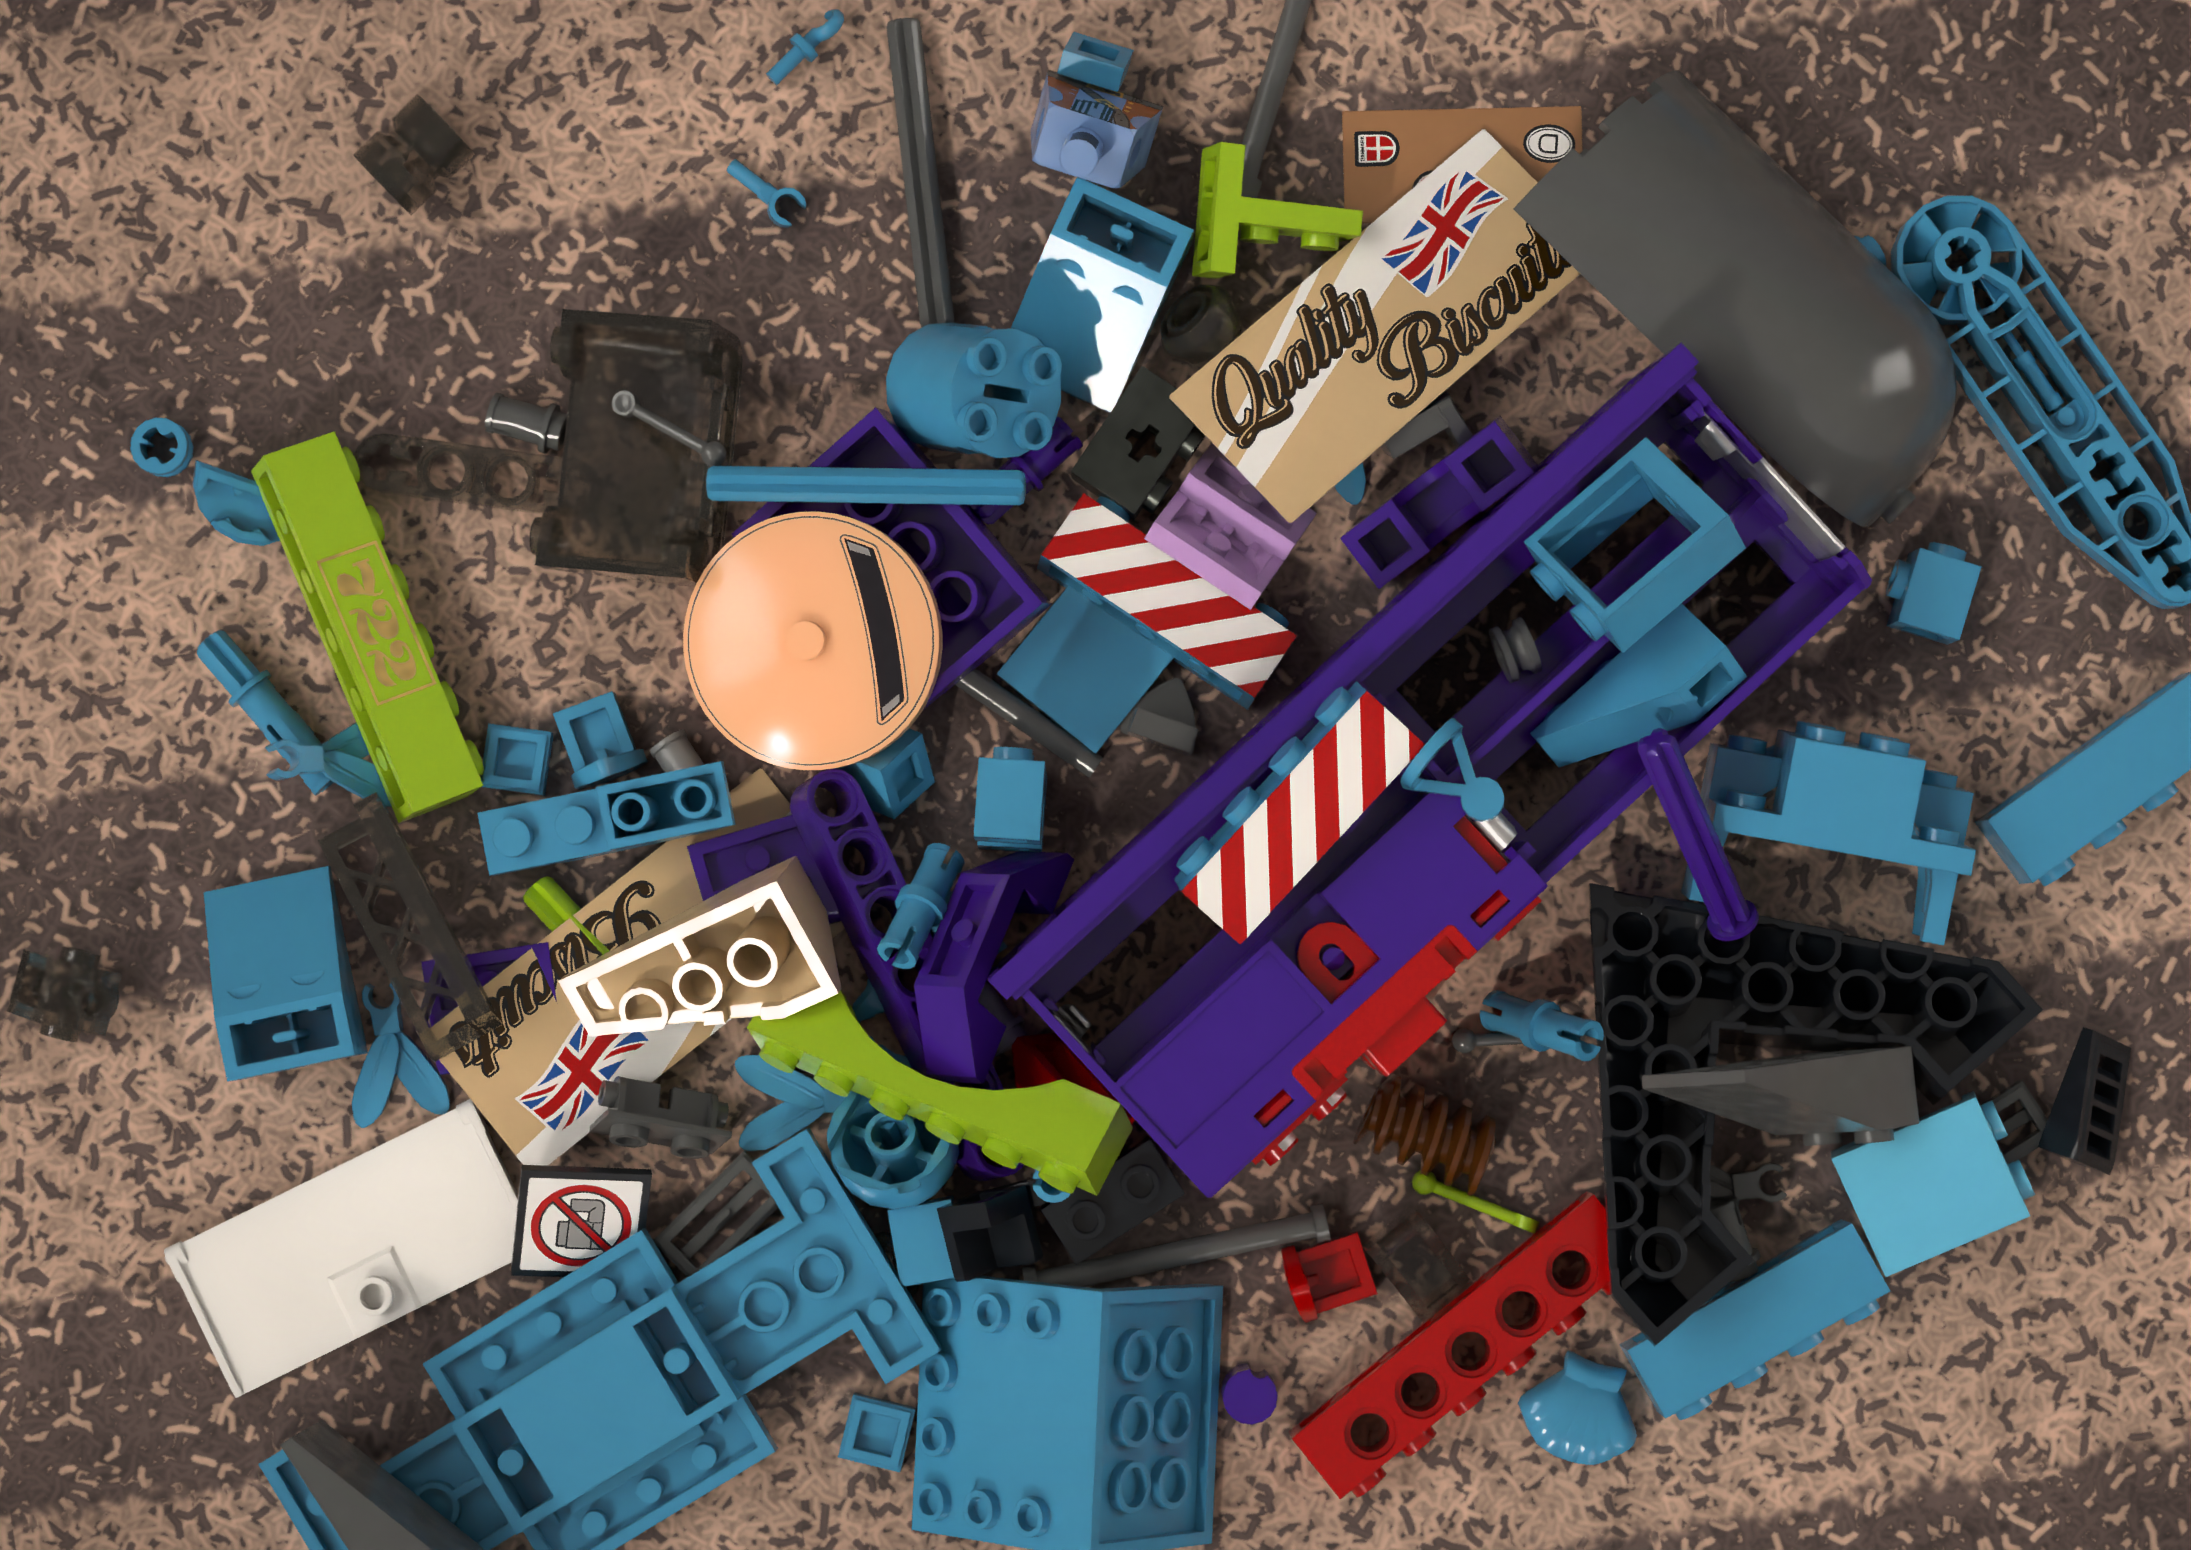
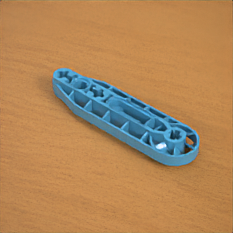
(2074, 434)

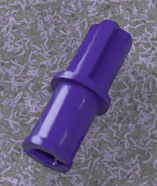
(1036, 466)

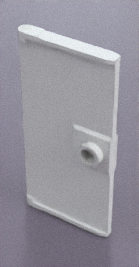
(350, 1249)

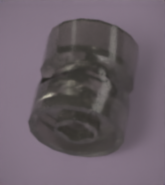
(432, 139)

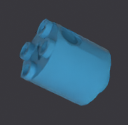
(975, 389)

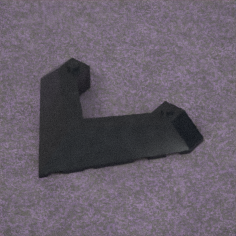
(1678, 992)

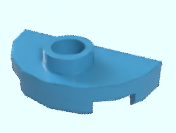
(233, 505)

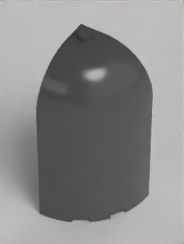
(1764, 288)

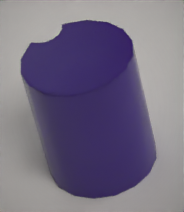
(1248, 1394)

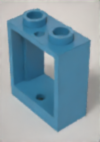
(1600, 511)

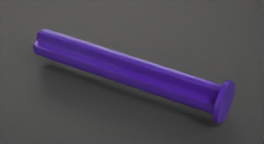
(1729, 912)

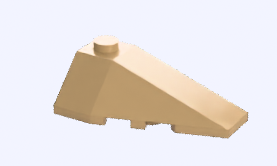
(735, 955)

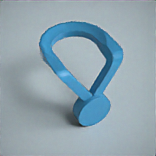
(1480, 797)

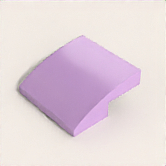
(1226, 529)

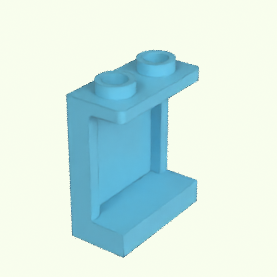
(1934, 1184)

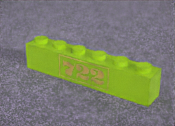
(368, 626)

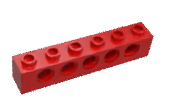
(1327, 1431)

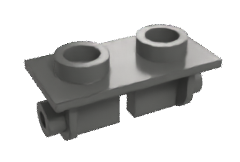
(685, 1126)

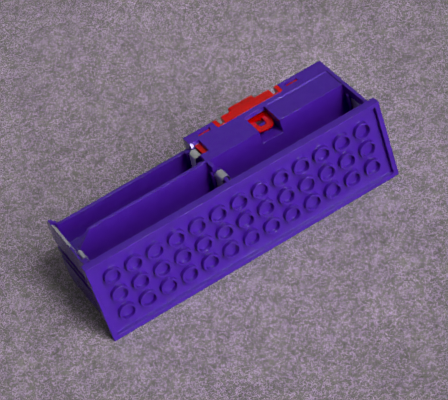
(1343, 964)

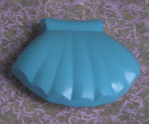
(1580, 1412)

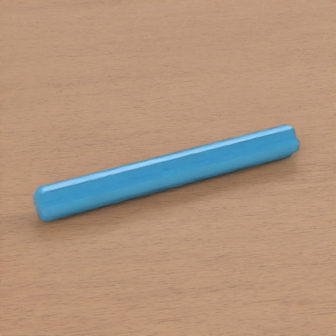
(866, 485)

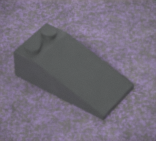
(1805, 1093)
(365, 1500)

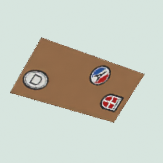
(1397, 149)

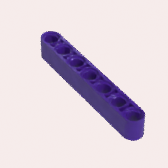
(854, 897)

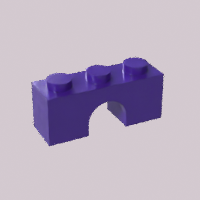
(1439, 502)

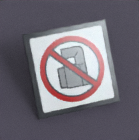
(575, 1215)

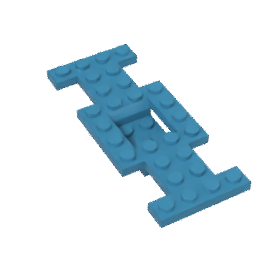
(658, 1397)

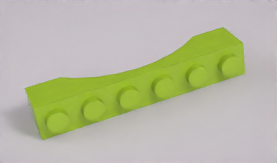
(1049, 1127)

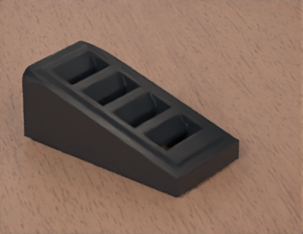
(2089, 1104)

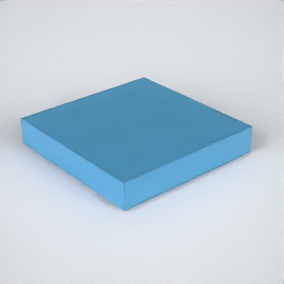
(1084, 668)

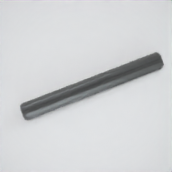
(920, 171)

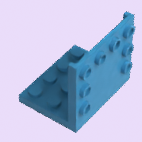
(1069, 1414)

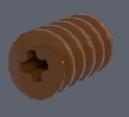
(1429, 1132)

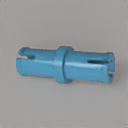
(920, 906)
(1541, 1025)

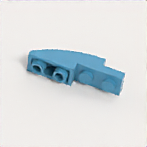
(607, 819)

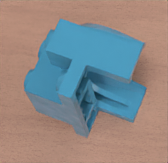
(1845, 800)

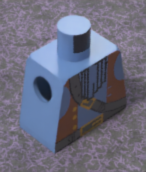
(1092, 131)

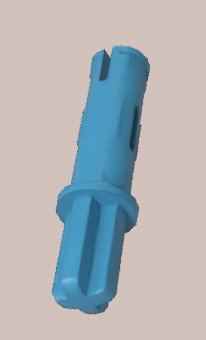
(258, 699)

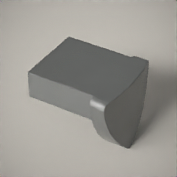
(1437, 416)
(1164, 718)

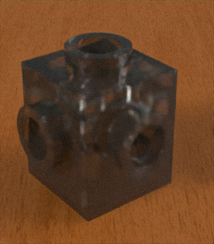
(65, 993)

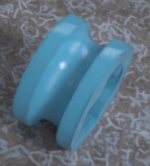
(154, 465)

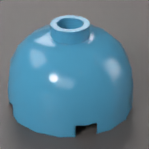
(887, 1158)

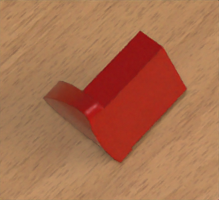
(1327, 1275)

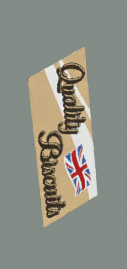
(1378, 330)
(541, 1068)

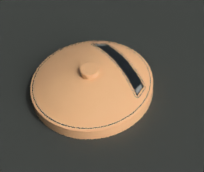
(812, 641)

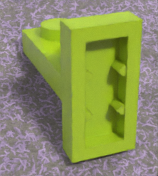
(1261, 221)

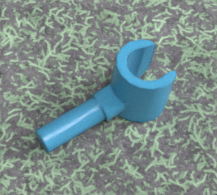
(765, 191)

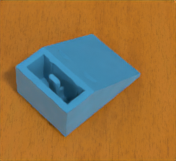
(1101, 288)
(281, 975)

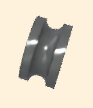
(1515, 650)

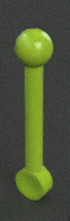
(1427, 1184)

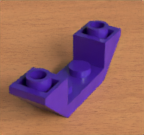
(954, 1027)

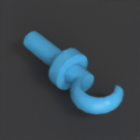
(805, 46)

